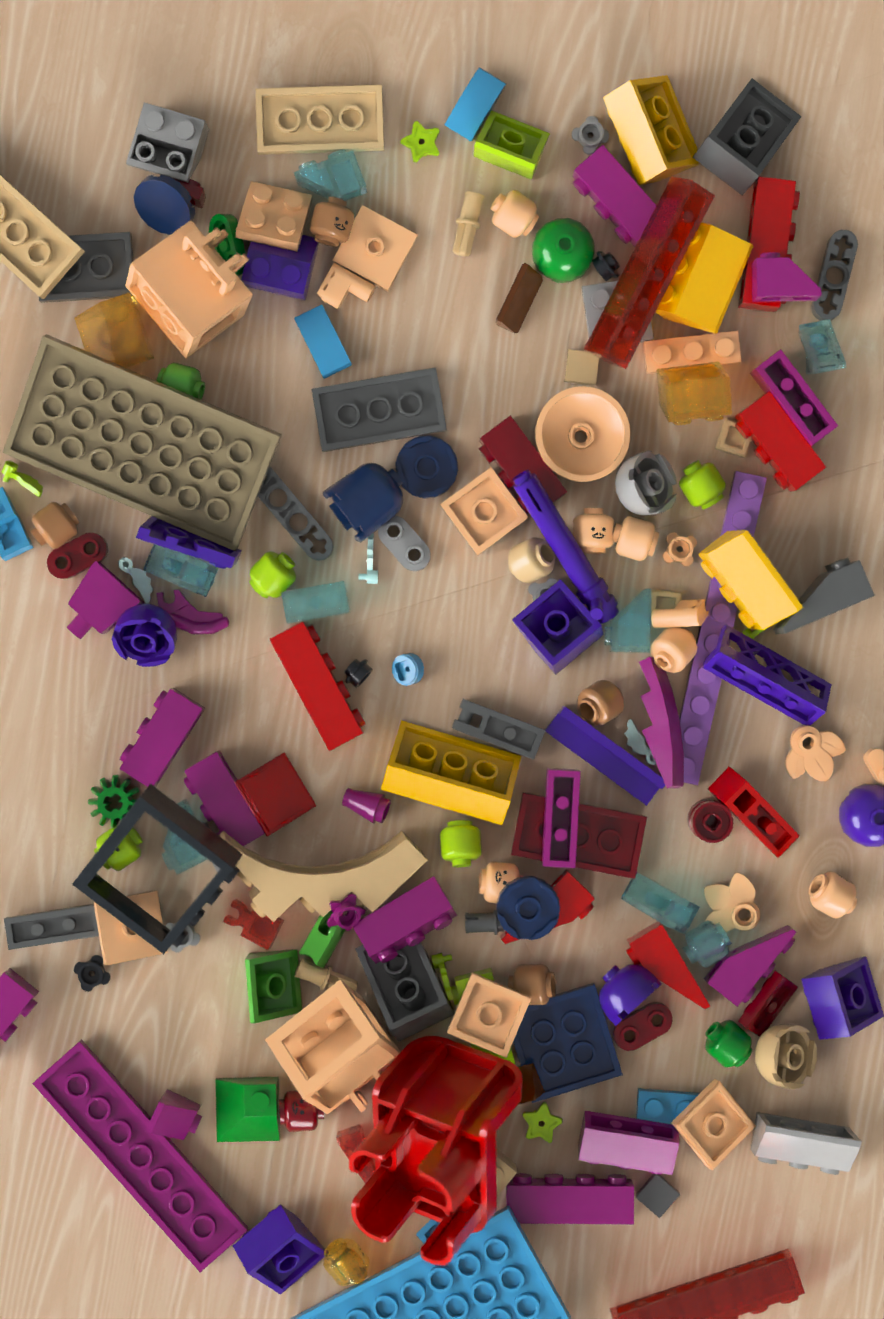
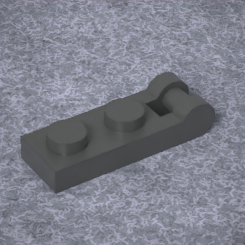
(500, 729)

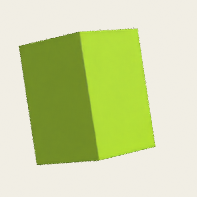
(510, 144)

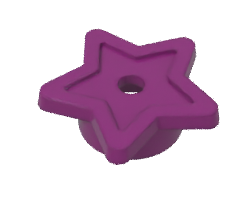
(348, 920)

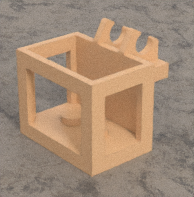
(190, 287)
(333, 1048)

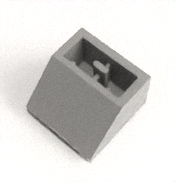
(167, 142)

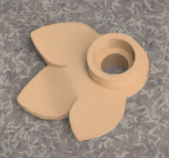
(815, 757)
(729, 900)

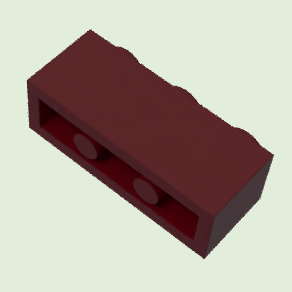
(514, 454)

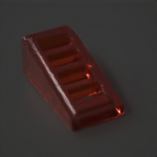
(349, 1140)

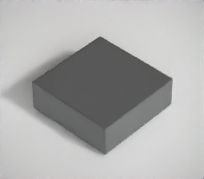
(657, 1195)

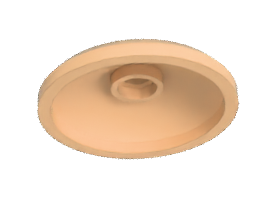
(587, 412)

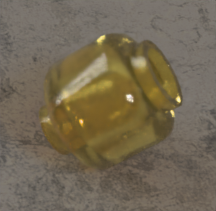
(346, 1262)

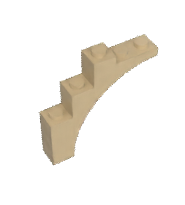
(369, 877)

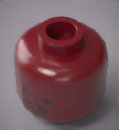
(298, 1113)

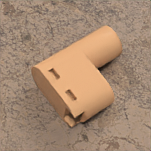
(340, 283)
(685, 614)
(875, 762)

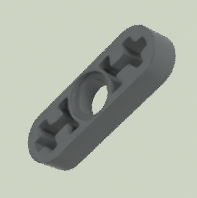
(832, 251)

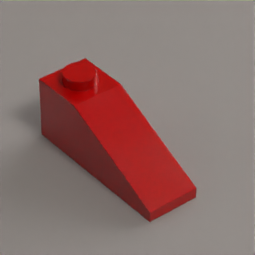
(753, 811)
(573, 899)
(658, 954)

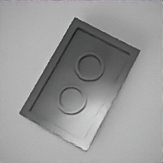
(99, 271)

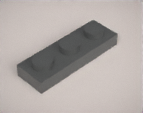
(51, 926)

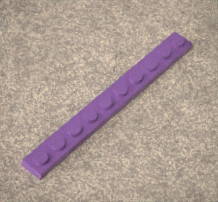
(703, 685)

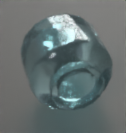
(707, 944)

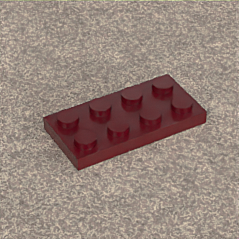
(606, 838)

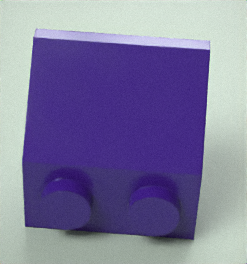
(281, 269)
(558, 626)
(842, 998)
(279, 1250)

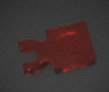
(256, 929)

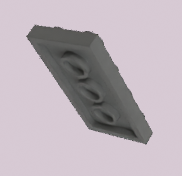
(379, 409)

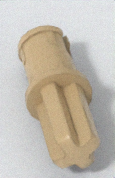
(467, 223)
(321, 976)

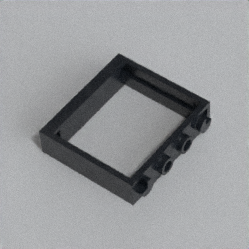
(191, 832)

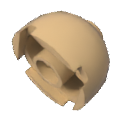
(786, 1055)

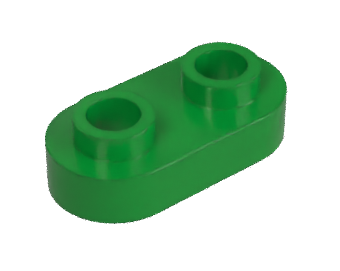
(230, 245)

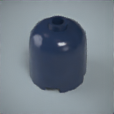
(366, 499)

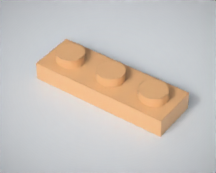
(692, 350)

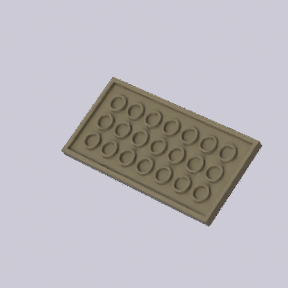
(141, 442)

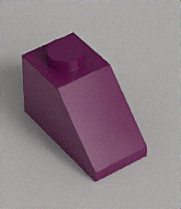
(781, 280)
(174, 1116)

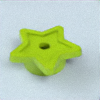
(412, 141)
(541, 1114)

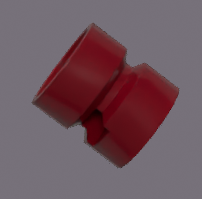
(710, 821)

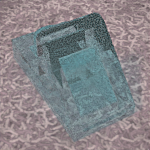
(821, 347)

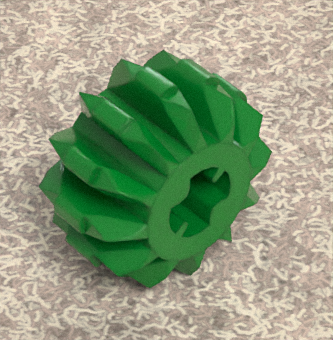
(112, 790)

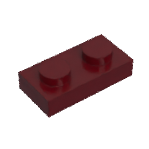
(768, 1003)

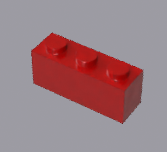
(779, 442)

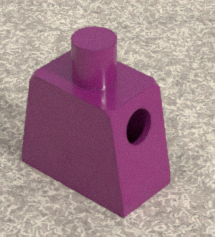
(100, 601)

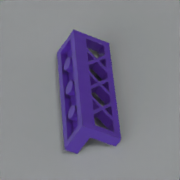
(768, 682)
(605, 755)

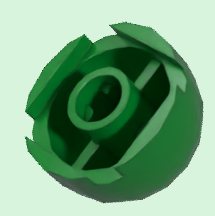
(563, 250)

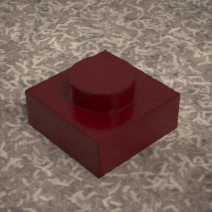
(195, 191)

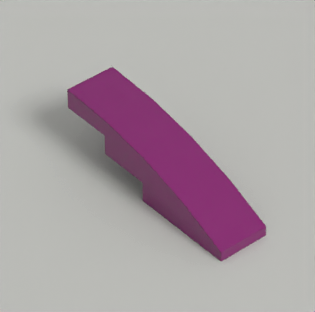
(665, 734)

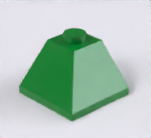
(247, 1109)

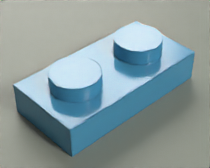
(662, 1105)

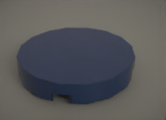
(163, 203)
(427, 466)
(528, 908)

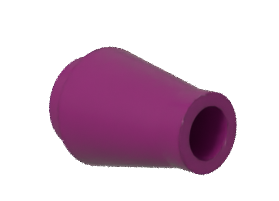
(367, 804)

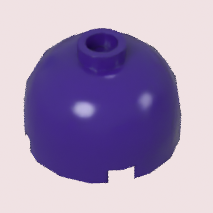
(145, 635)
(863, 815)
(625, 990)

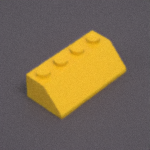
(451, 772)

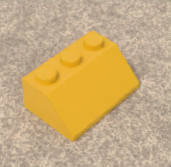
(652, 128)
(705, 279)
(749, 580)

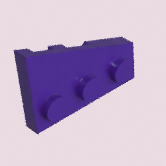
(180, 540)

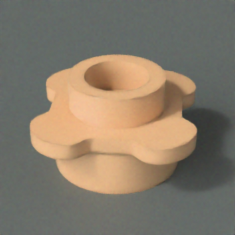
(684, 557)

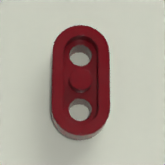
(77, 556)
(641, 1024)

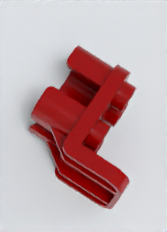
(435, 1143)

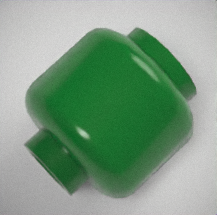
(728, 1043)

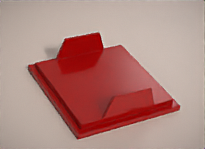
(275, 794)

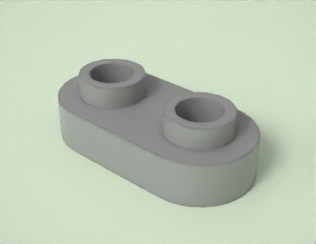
(404, 543)

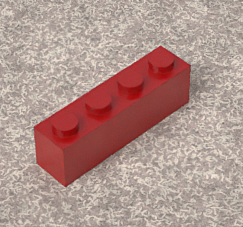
(768, 230)
(317, 685)

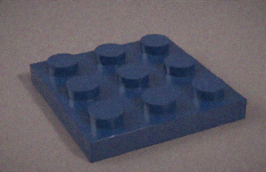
(567, 1042)

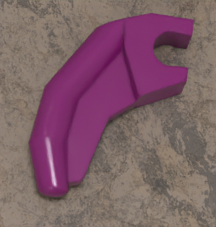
(189, 618)

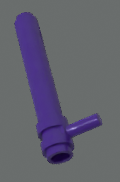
(590, 587)

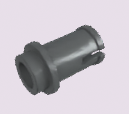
(483, 923)

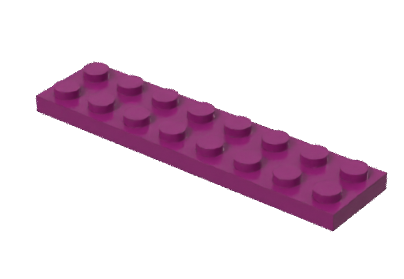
(141, 1161)

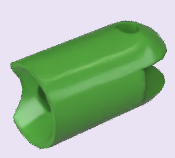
(322, 941)

